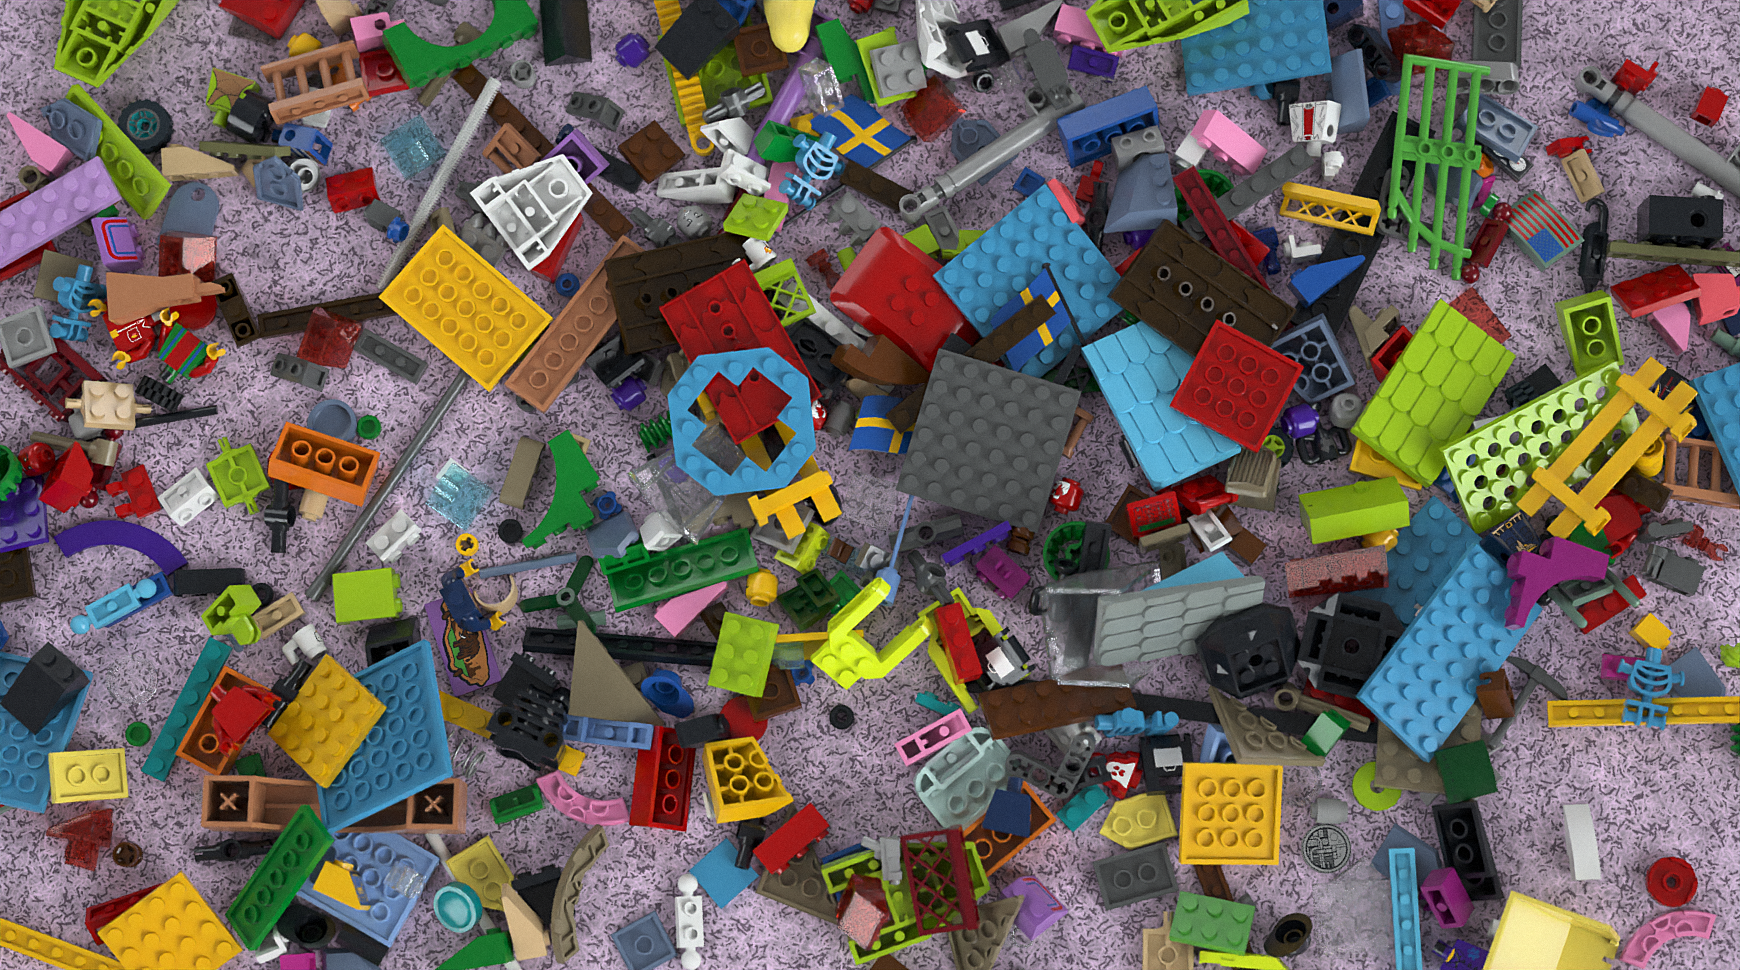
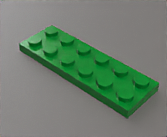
(684, 570)
(279, 877)

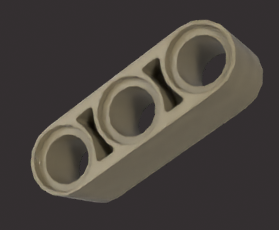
(521, 472)

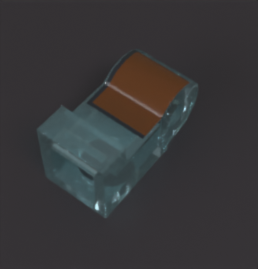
(843, 554)

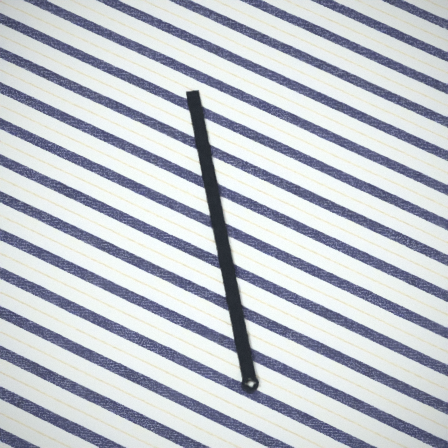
(1205, 712)

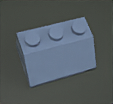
(1349, 89)

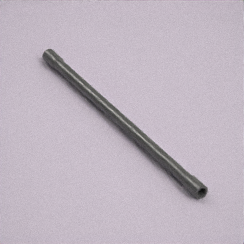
(322, 580)

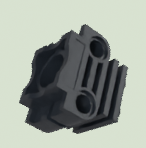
(531, 729)

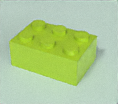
(743, 654)

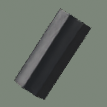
(361, 944)

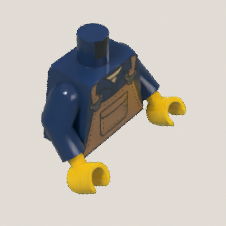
(463, 604)

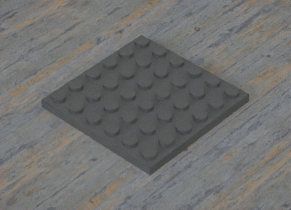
(988, 440)

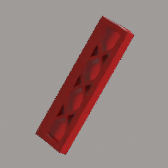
(105, 912)

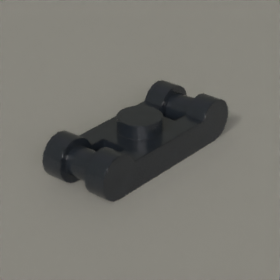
(1086, 778)

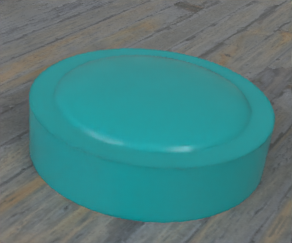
(457, 907)

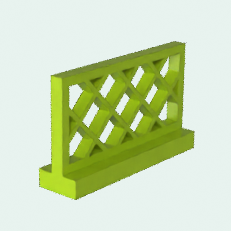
(777, 275)

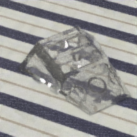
(680, 497)

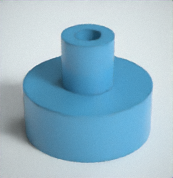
(1263, 91)

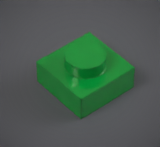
(251, 766)

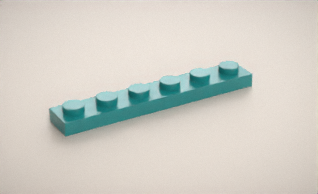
(186, 708)

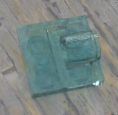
(413, 147)
(459, 496)

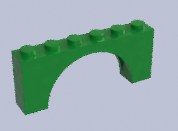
(423, 61)

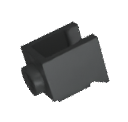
(381, 215)

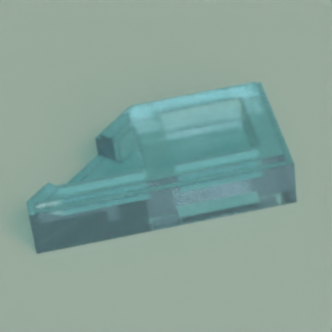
(788, 655)

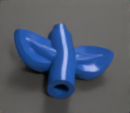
(1596, 117)

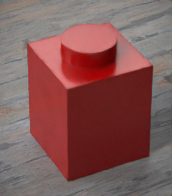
(1709, 106)

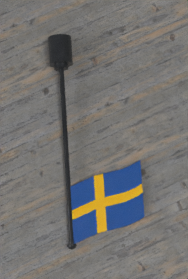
(860, 136)
(1047, 332)

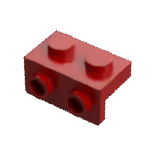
(1434, 11)
(1633, 77)
(352, 190)

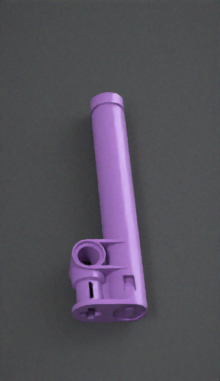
(792, 89)

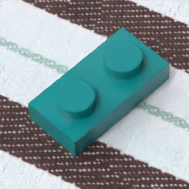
(931, 702)
(1082, 806)

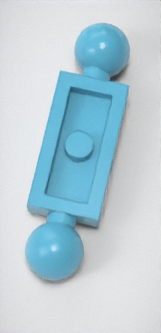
(113, 606)

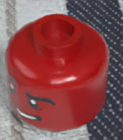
(37, 459)

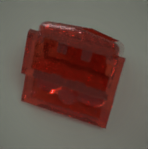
(85, 837)

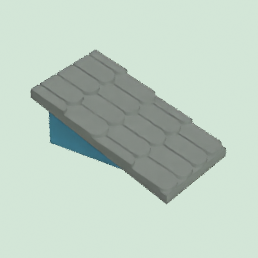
(1172, 612)

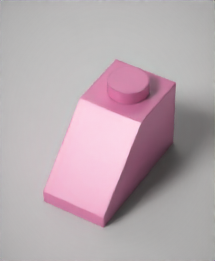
(1673, 325)

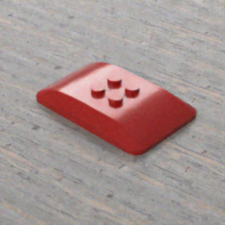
(894, 295)

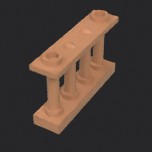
(320, 100)
(1691, 491)

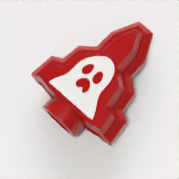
(1123, 771)

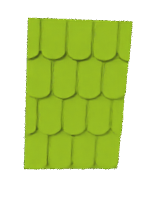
(1433, 392)

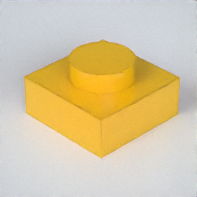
(803, 124)

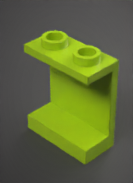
(366, 595)

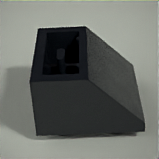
(391, 638)

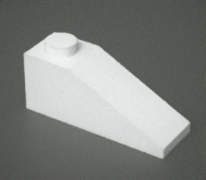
(696, 186)

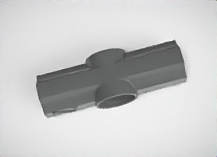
(942, 530)

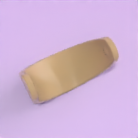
(862, 388)
(504, 606)

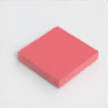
(1067, 202)

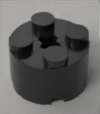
(251, 118)

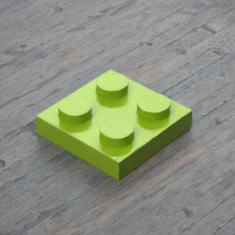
(755, 217)

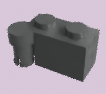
(1672, 571)

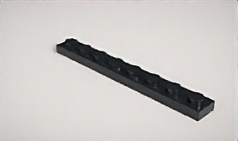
(624, 647)

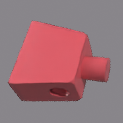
(1718, 297)

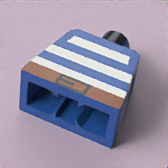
(302, 140)

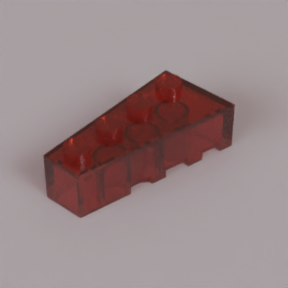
(1338, 572)

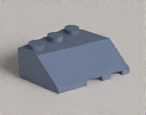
(1143, 196)
(1323, 360)

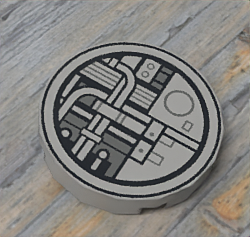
(1326, 848)

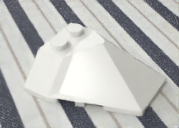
(936, 50)
(534, 206)

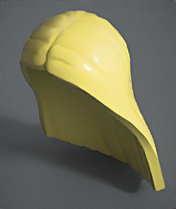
(789, 22)

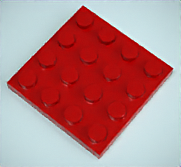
(1236, 386)

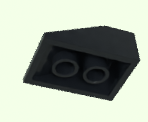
(697, 36)
(43, 688)

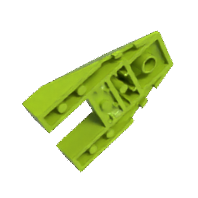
(1148, 22)
(104, 34)
(903, 929)

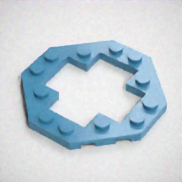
(748, 475)

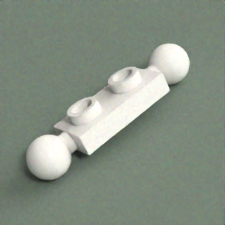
(689, 922)

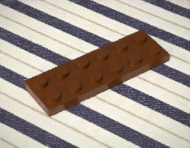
(1048, 706)

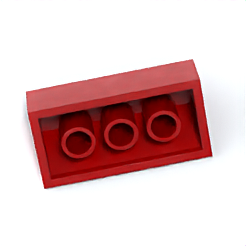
(662, 783)

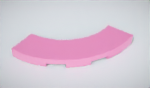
(580, 807)
(1662, 929)

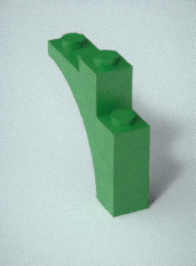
(844, 56)
(568, 505)

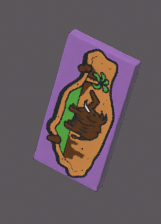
(464, 653)

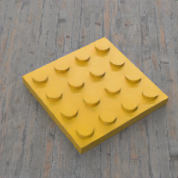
(327, 721)
(1230, 813)
(170, 931)

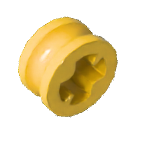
(464, 537)

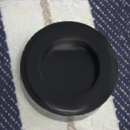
(510, 531)

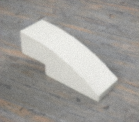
(1581, 843)

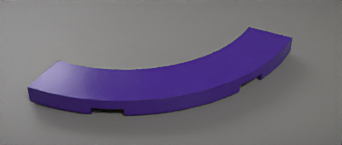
(125, 535)

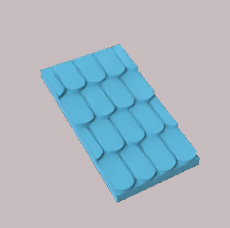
(1139, 380)

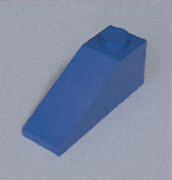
(1320, 278)

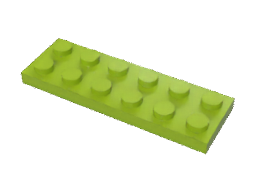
(129, 169)

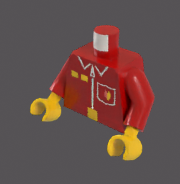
(132, 339)

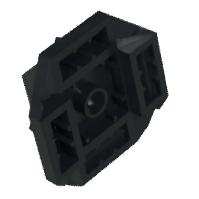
(1328, 629)
(1249, 650)

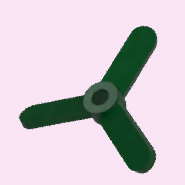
(571, 590)

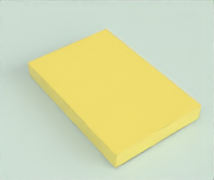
(88, 775)

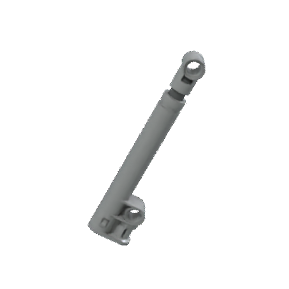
(1041, 123)
(1721, 170)

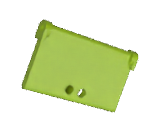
(876, 41)

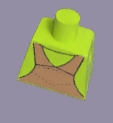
(224, 91)

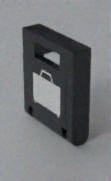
(977, 43)
(1002, 662)
(1163, 760)

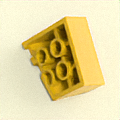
(742, 780)

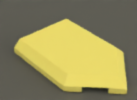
(1139, 821)
(482, 870)

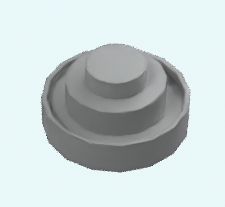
(308, 172)

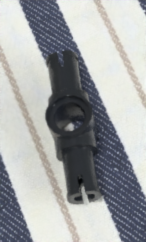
(1285, 93)
(1098, 204)
(279, 516)
(287, 690)
(750, 835)
(220, 850)

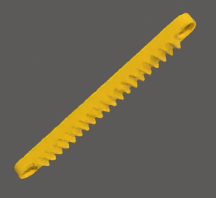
(689, 91)

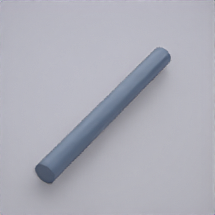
(528, 565)

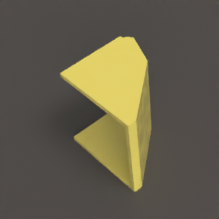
(1549, 938)

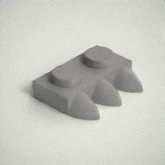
(854, 218)
(484, 239)

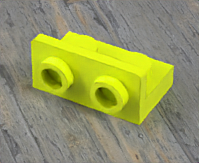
(807, 551)

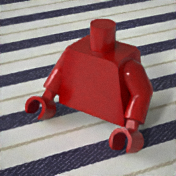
(1624, 521)
(239, 713)

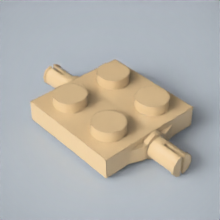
(108, 405)
(1162, 953)

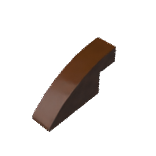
(879, 363)

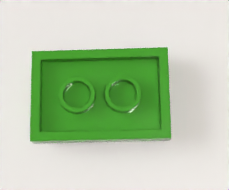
(1212, 923)

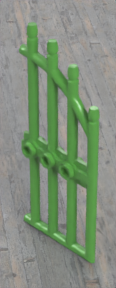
(1438, 152)

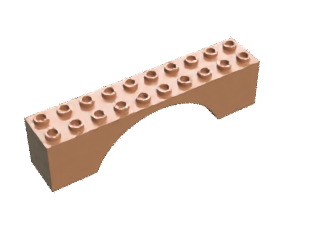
(270, 804)

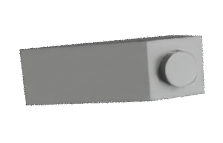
(1012, 33)

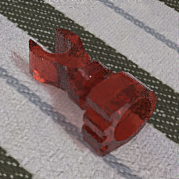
(819, 258)
(1703, 543)

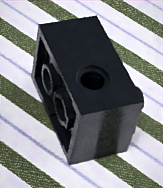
(1680, 220)
(816, 350)

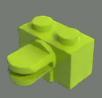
(233, 613)

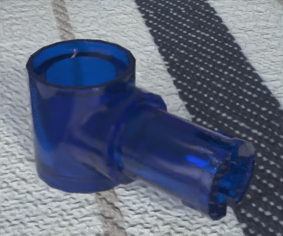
(1270, 239)

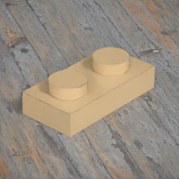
(1582, 176)
(278, 615)

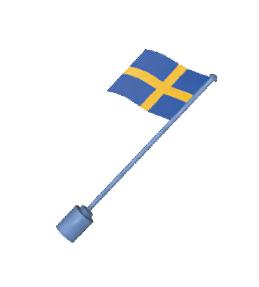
(877, 433)

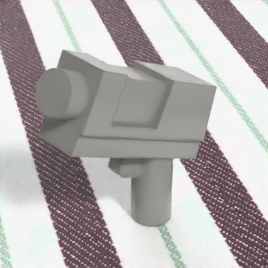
(889, 852)

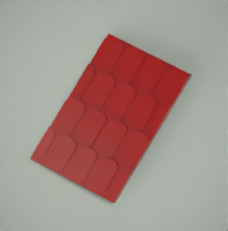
(728, 316)

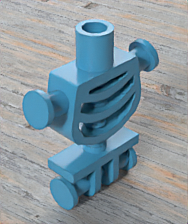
(811, 154)
(85, 290)
(1651, 670)
(1132, 722)

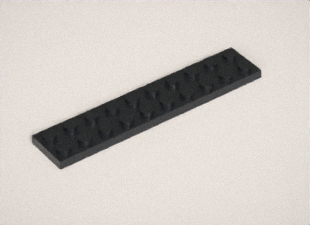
(1348, 244)

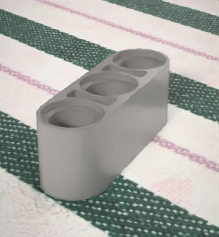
(1501, 80)

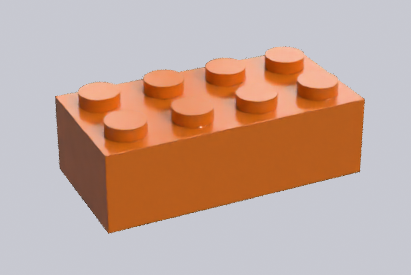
(323, 464)
(200, 741)
(998, 847)

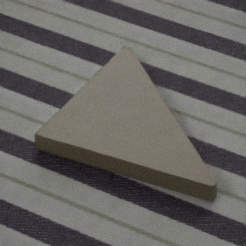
(602, 687)
(1256, 739)
(801, 884)
(981, 947)

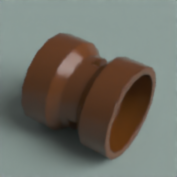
(1020, 540)
(123, 856)

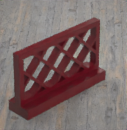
(962, 878)

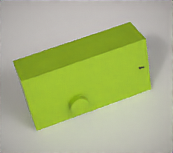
(1354, 510)

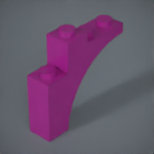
(1536, 574)

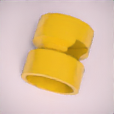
(1652, 460)

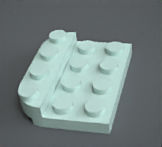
(963, 778)

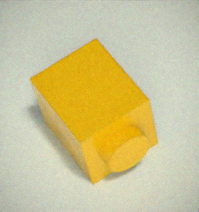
(1651, 632)

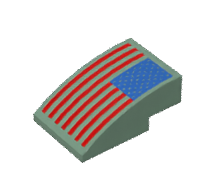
(1541, 230)

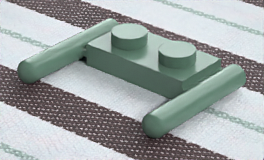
(1579, 592)

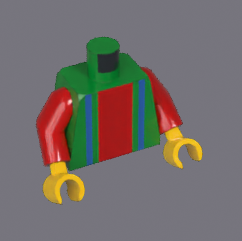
(184, 351)

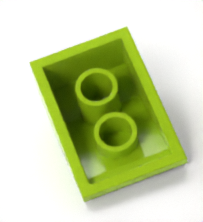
(1589, 330)

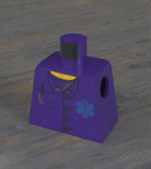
(1460, 955)

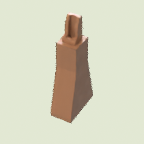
(141, 295)

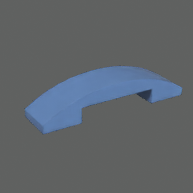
(608, 732)

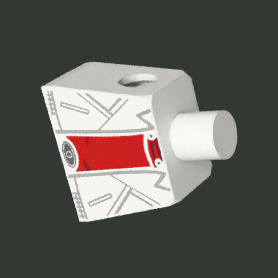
(1314, 124)

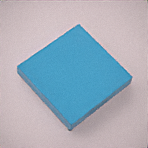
(720, 876)

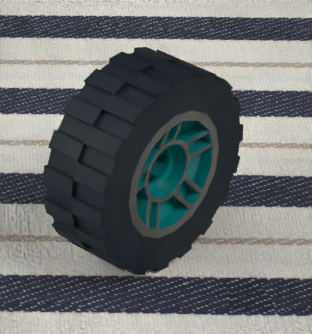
(151, 114)

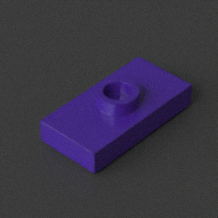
(1092, 62)

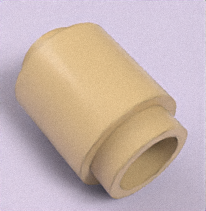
(312, 505)

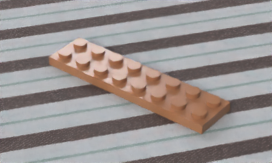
(570, 337)

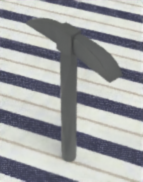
(1536, 676)

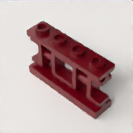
(36, 385)

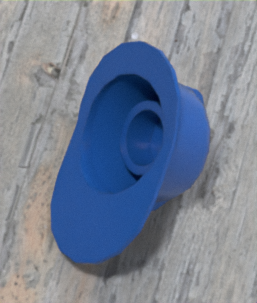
(666, 693)

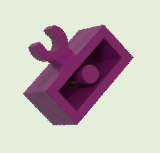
(1001, 573)
(1446, 898)

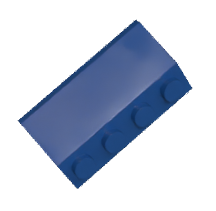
(1089, 131)

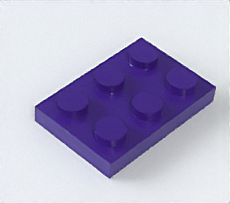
(24, 516)
(976, 544)

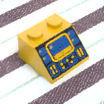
(342, 884)

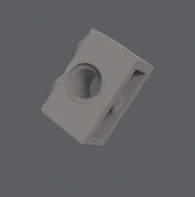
(1132, 146)

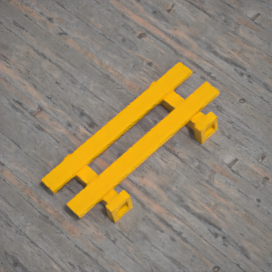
(781, 500)
(1581, 507)

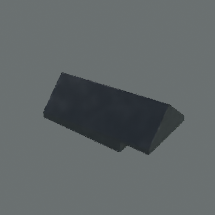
(565, 32)
(1467, 848)

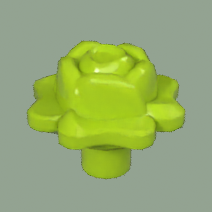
(1730, 655)

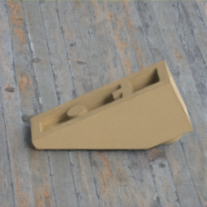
(338, 14)
(184, 163)
(525, 926)

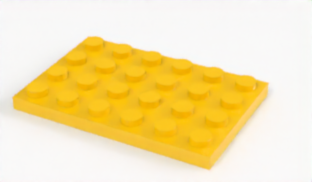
(466, 308)

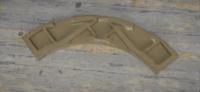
(568, 892)

